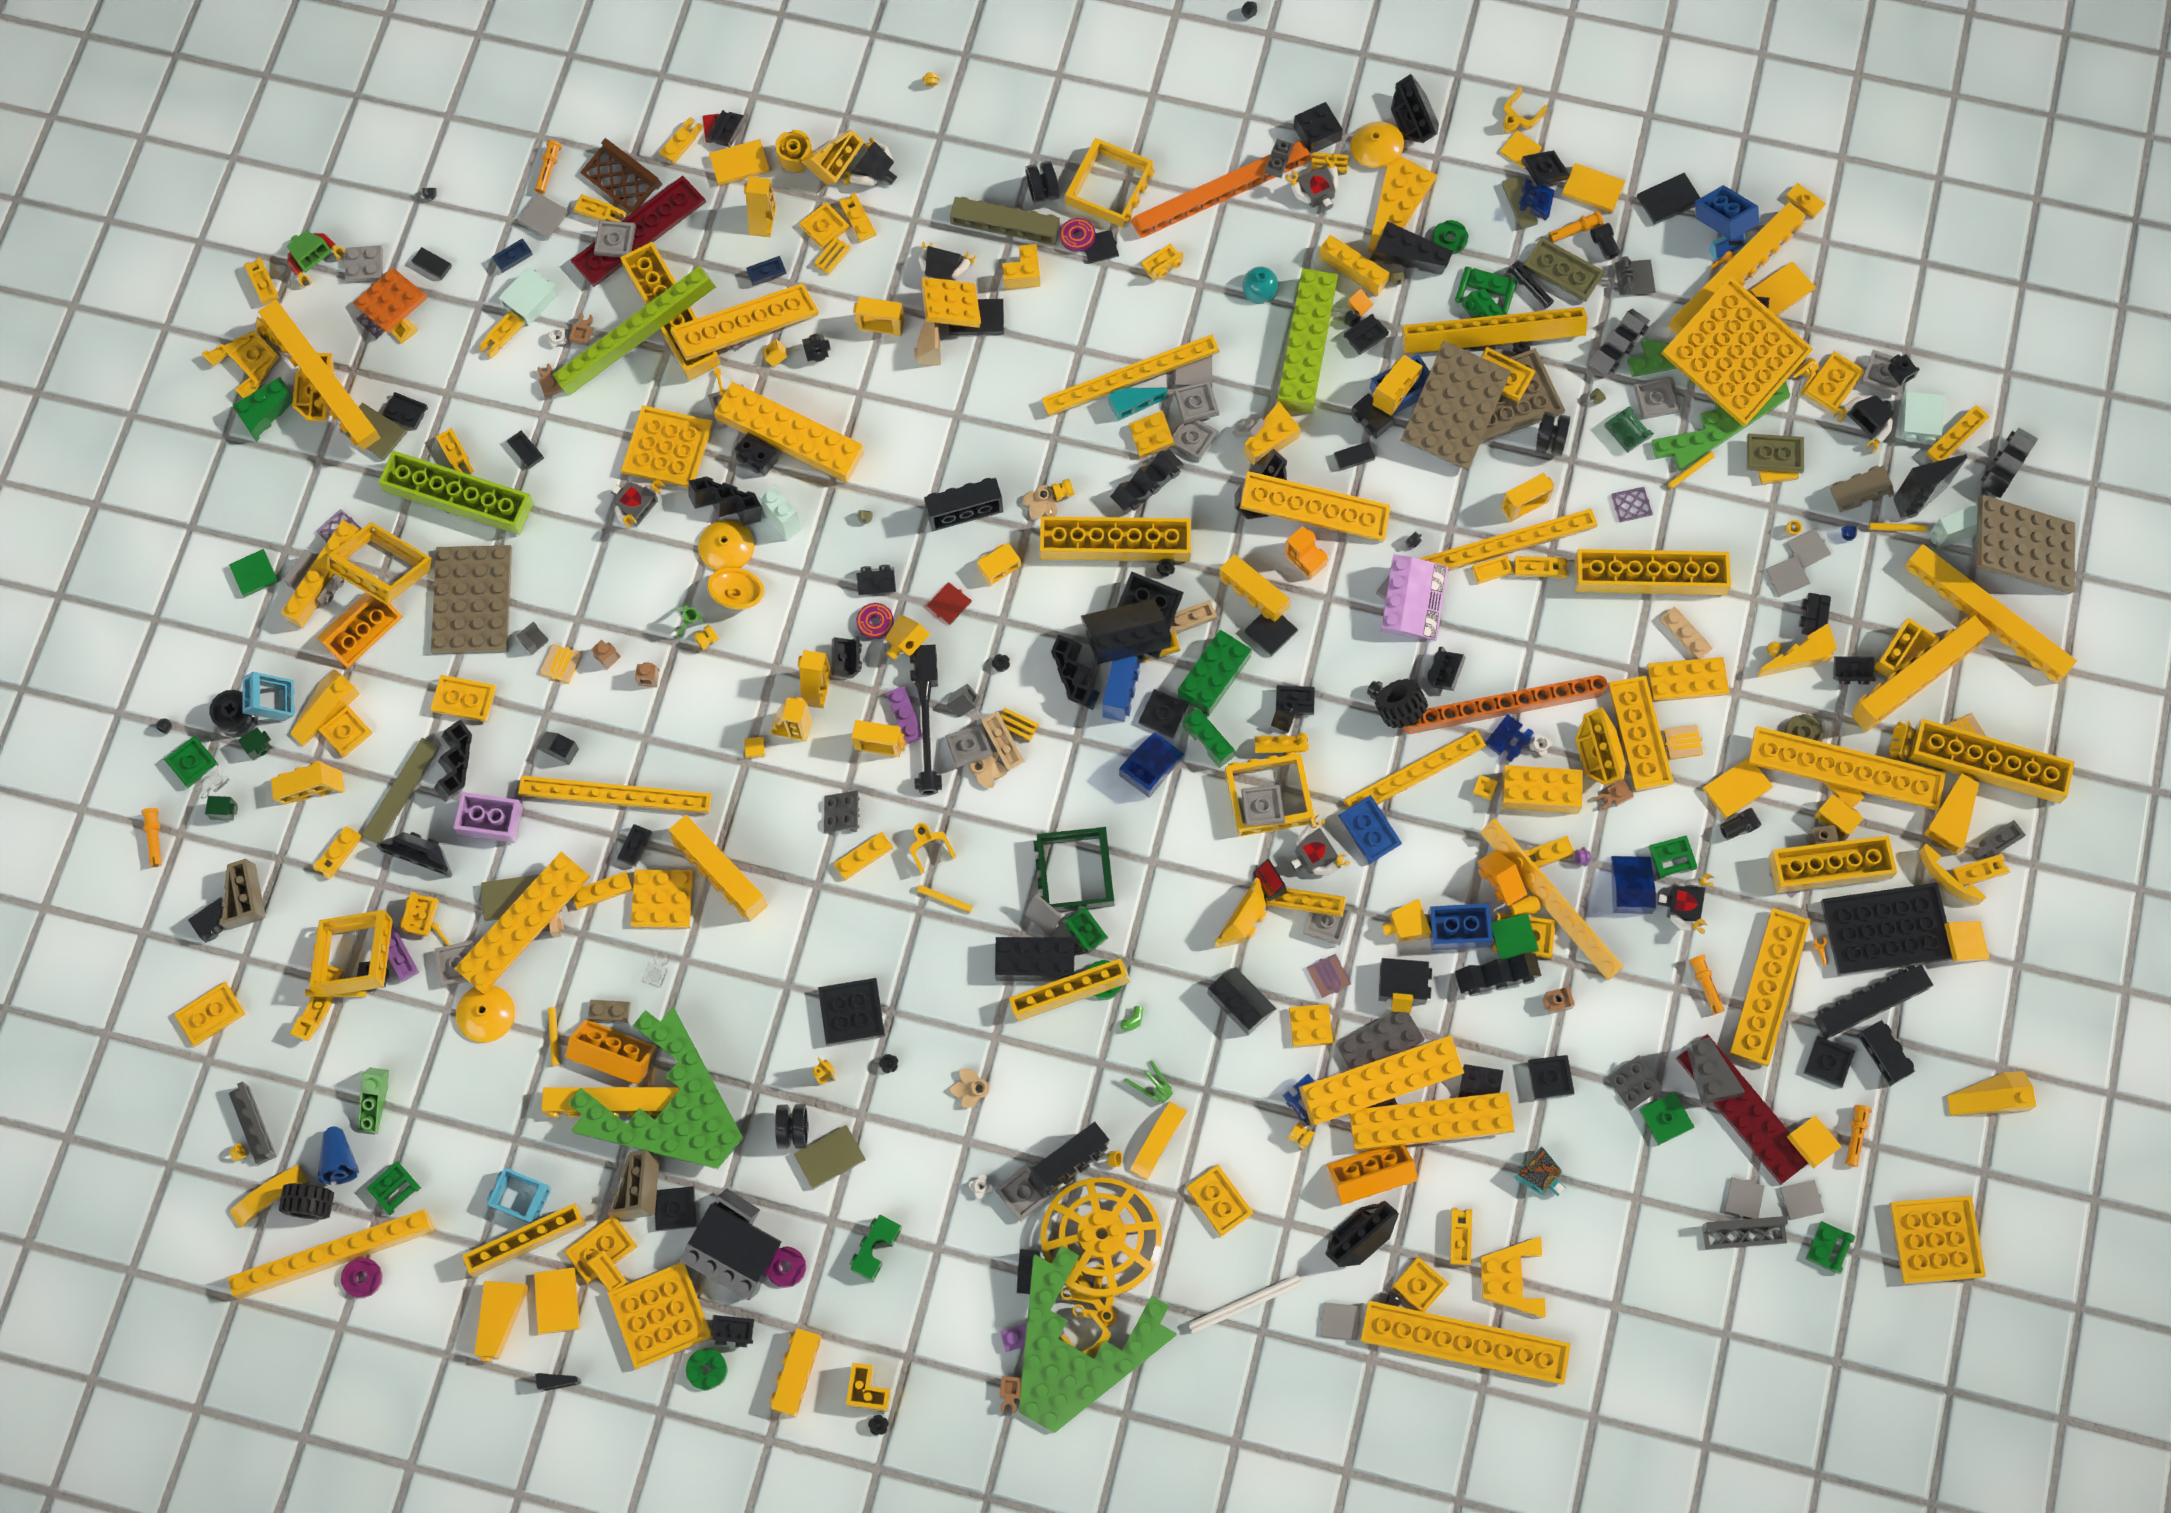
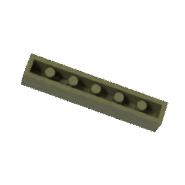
(1005, 220)

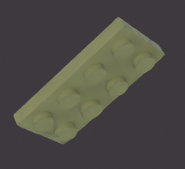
(1563, 269)

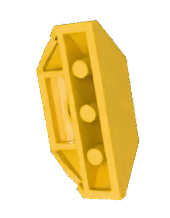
(305, 400)
(1600, 748)
(1245, 917)

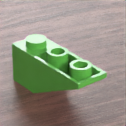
(372, 1099)

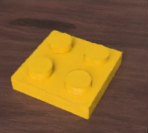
(1151, 434)
(1310, 1025)

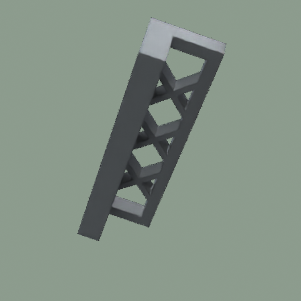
(252, 1124)
(1741, 1225)

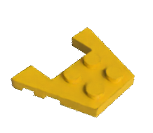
(251, 355)
(1503, 1277)

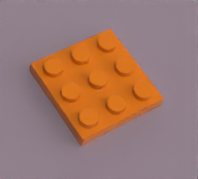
(390, 300)

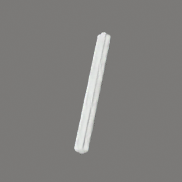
(1244, 1304)

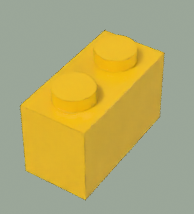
(998, 563)
(1839, 814)

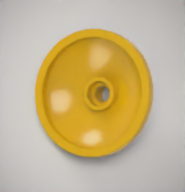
(1377, 151)
(731, 554)
(735, 588)
(493, 1022)

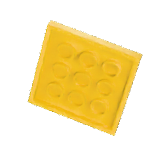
(667, 446)
(1937, 1240)
(659, 1315)

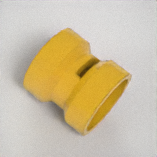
(1062, 489)
(704, 641)
(1296, 1134)

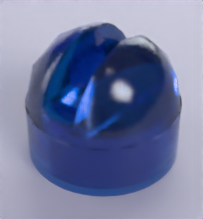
(1849, 533)

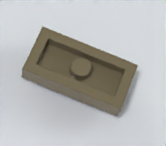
(609, 1011)

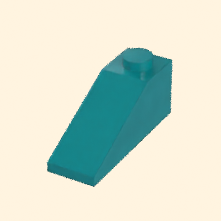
(1132, 400)

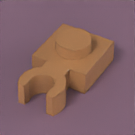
(581, 332)
(548, 382)
(1617, 794)
(1010, 1390)

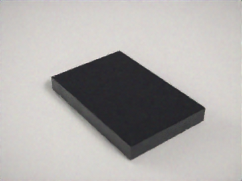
(1668, 198)
(991, 318)

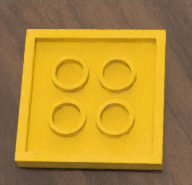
(950, 302)
(662, 899)

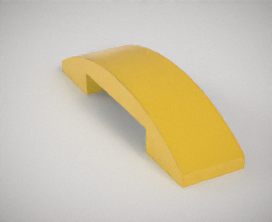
(1948, 882)
(316, 1010)
(1158, 1140)
(265, 1195)

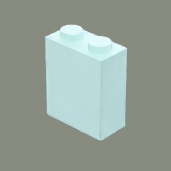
(528, 295)
(1921, 417)
(780, 513)
(1955, 527)

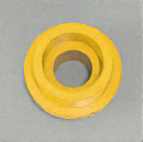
(931, 79)

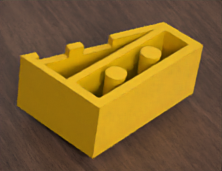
(834, 157)
(760, 206)
(1396, 384)
(1275, 434)
(1904, 647)
(814, 677)
(792, 719)
(306, 781)

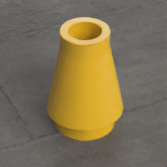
(1527, 905)

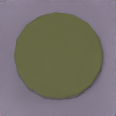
(1805, 726)

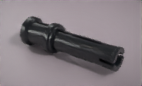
(1525, 278)

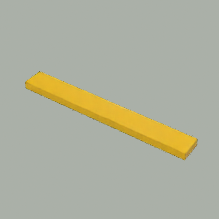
(1420, 770)

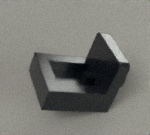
(1284, 715)

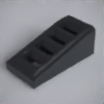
(554, 1381)

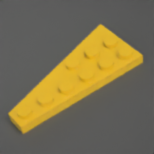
(1401, 195)

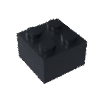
(1318, 127)

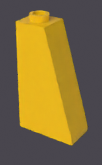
(1953, 818)
(497, 1316)

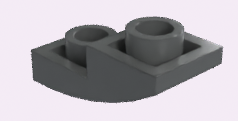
(1279, 158)

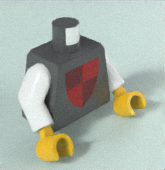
(1316, 186)
(635, 501)
(1316, 852)

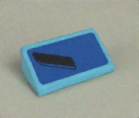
(1722, 245)

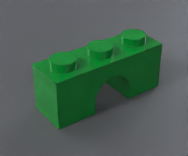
(1202, 729)
(882, 1231)

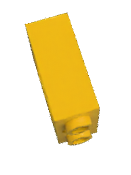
(879, 316)
(1527, 497)
(878, 738)

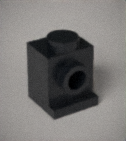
(1902, 369)

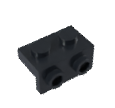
(876, 580)
(846, 657)
(1445, 669)
(1853, 669)
(732, 1329)

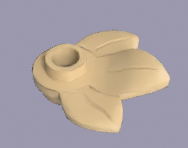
(1040, 505)
(990, 770)
(967, 1086)

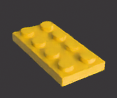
(1687, 679)

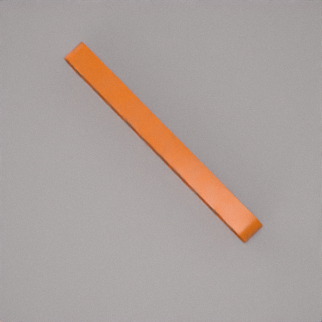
(1213, 193)
(1512, 699)

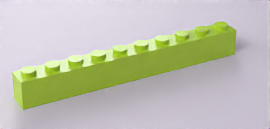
(634, 330)

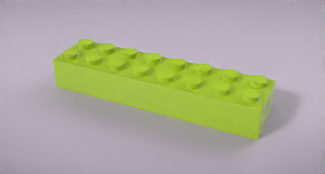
(1307, 340)
(456, 492)

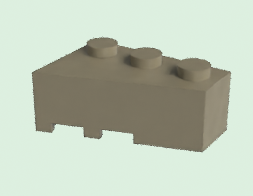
(1862, 488)
(242, 896)
(638, 1187)

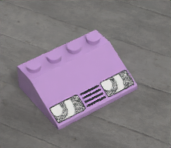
(1414, 597)

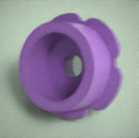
(1582, 856)

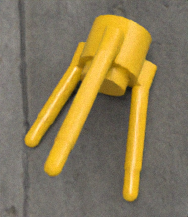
(1807, 369)

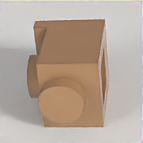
(605, 653)
(646, 672)
(1553, 1006)

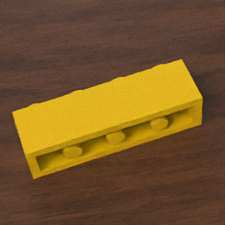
(1353, 265)
(1254, 588)
(795, 1373)

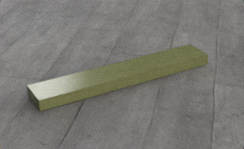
(400, 791)

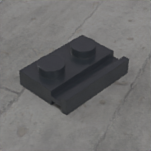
(726, 128)
(1366, 334)
(405, 410)
(1299, 695)

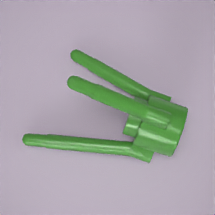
(689, 616)
(1162, 1090)

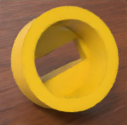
(1796, 530)
(1774, 648)
(238, 1148)
(1114, 1158)

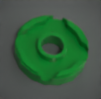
(1454, 228)

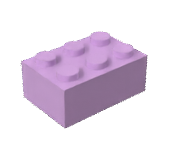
(488, 817)

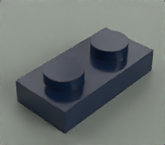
(512, 255)
(766, 270)

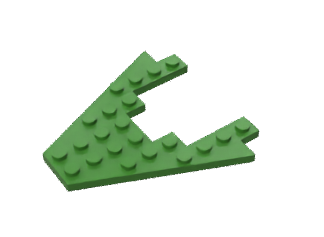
(1717, 424)
(691, 1126)
(1061, 1378)

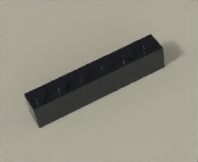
(1873, 1002)

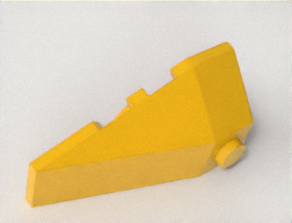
(1815, 649)
(328, 699)
(1994, 1095)

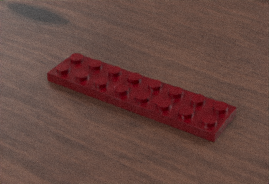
(651, 223)
(1756, 1125)

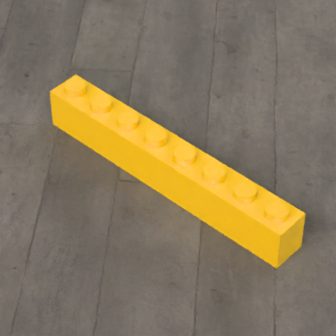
(616, 1099)

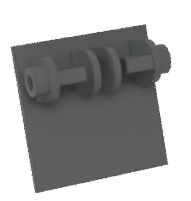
(1634, 276)
(841, 812)
(1634, 1082)

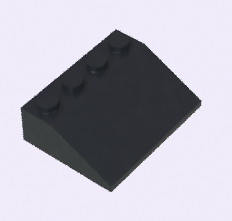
(1925, 484)
(1141, 588)
(1126, 631)
(731, 1251)

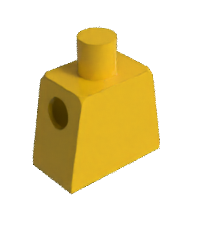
(905, 637)
(1408, 923)

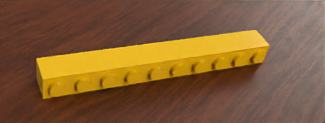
(1746, 261)
(1495, 330)
(319, 375)
(1995, 616)
(331, 1254)

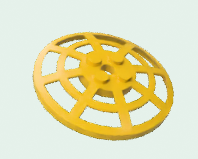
(1107, 1247)

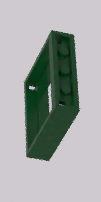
(1069, 836)

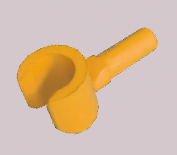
(1727, 257)
(1820, 948)

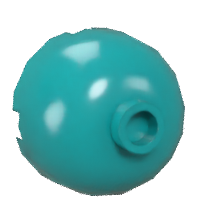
(1260, 285)

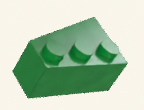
(263, 406)

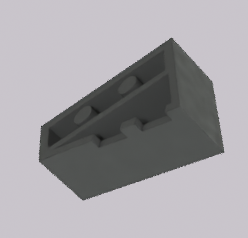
(1711, 1073)

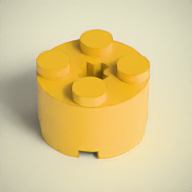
(792, 149)

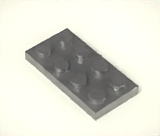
(1380, 1039)

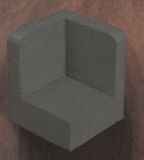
(532, 638)
(963, 700)

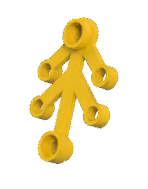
(1101, 1309)

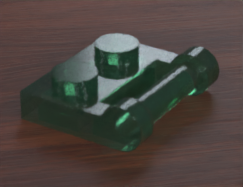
(1624, 433)

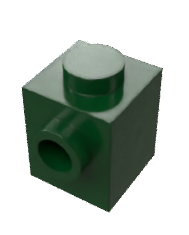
(255, 743)
(221, 808)

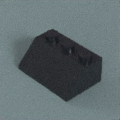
(1241, 1000)

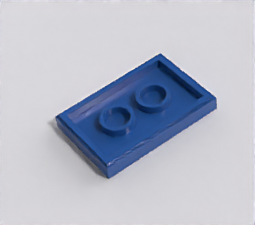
(1370, 829)

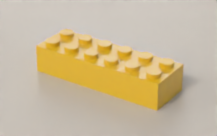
(1832, 864)
(718, 868)

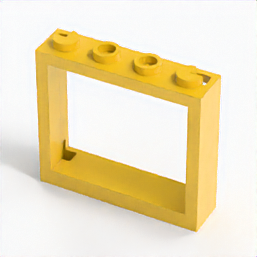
(1118, 154)
(365, 581)
(1271, 761)
(379, 954)

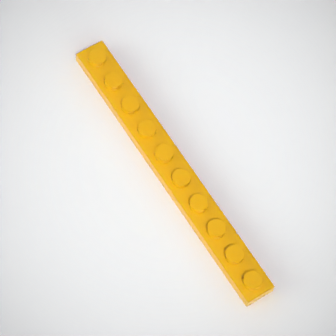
(1130, 375)
(1515, 540)
(615, 794)
(1553, 900)

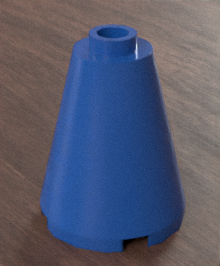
(336, 1158)

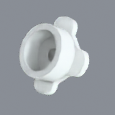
(555, 333)
(1539, 739)
(979, 1193)

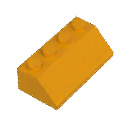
(358, 628)
(610, 1051)
(1371, 1173)

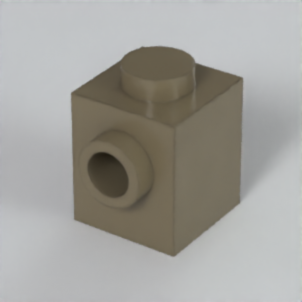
(1822, 835)

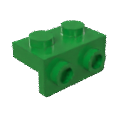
(1481, 304)
(1086, 929)

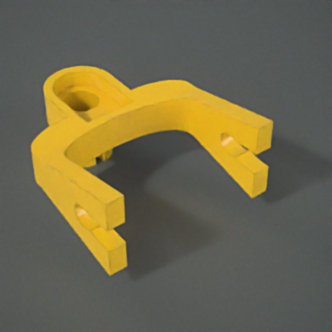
(1517, 120)
(926, 838)
(1106, 1335)

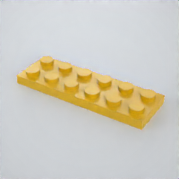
(1640, 733)

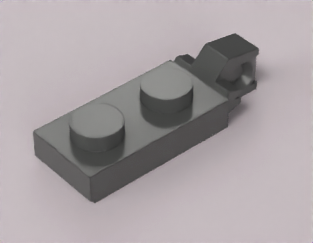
(1999, 840)

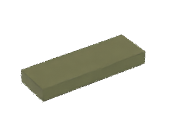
(1513, 192)

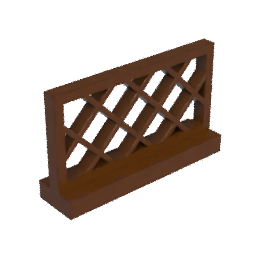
(632, 167)

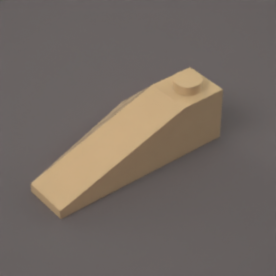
(928, 345)

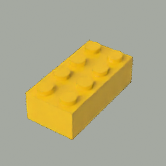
(1541, 789)

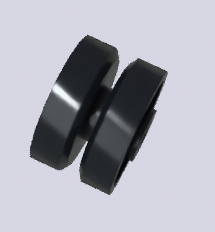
(1042, 181)
(1552, 433)
(228, 714)
(791, 1127)

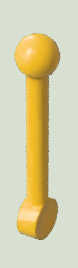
(717, 372)
(435, 926)

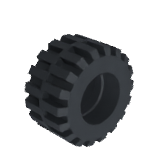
(1401, 703)
(306, 1201)

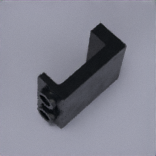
(1404, 978)

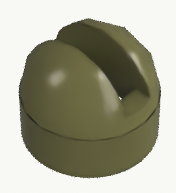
(1397, 277)
(1598, 395)
(863, 514)

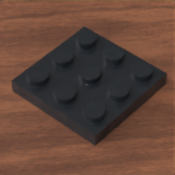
(851, 1011)

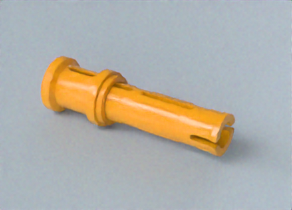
(549, 159)
(1583, 224)
(151, 828)
(1704, 975)
(1859, 1126)

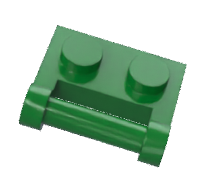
(1669, 851)
(388, 1183)
(1823, 1245)

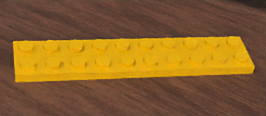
(1846, 768)
(1465, 1342)

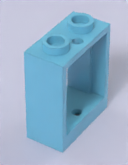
(251, 696)
(536, 1205)

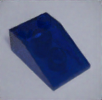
(1633, 885)

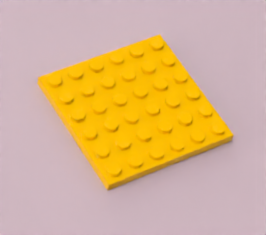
(1737, 351)

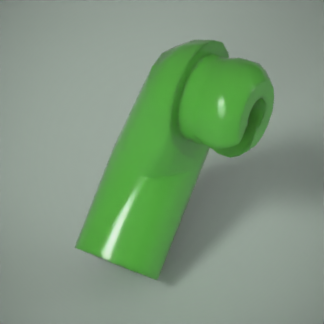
(1134, 1021)

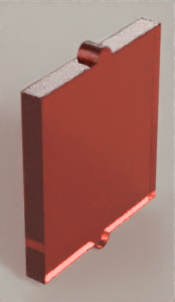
(949, 603)

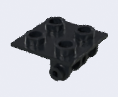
(1480, 1081)

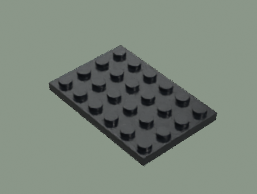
(1887, 929)

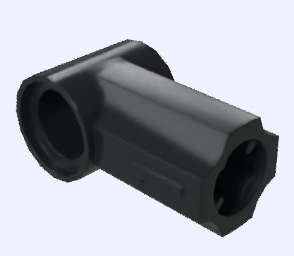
(1603, 236)
(1744, 822)

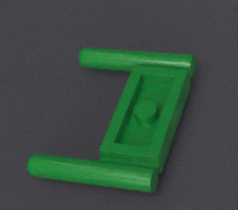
(1490, 282)

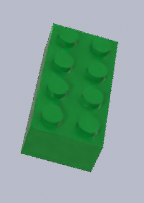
(1214, 672)

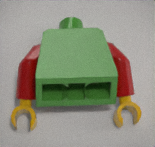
(309, 250)

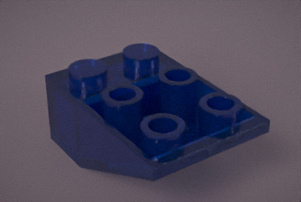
(1150, 764)

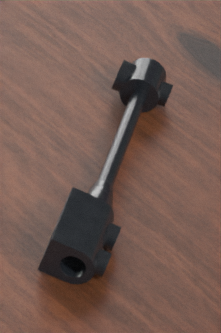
(925, 677)

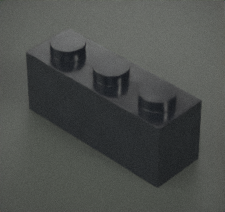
(1886, 1053)

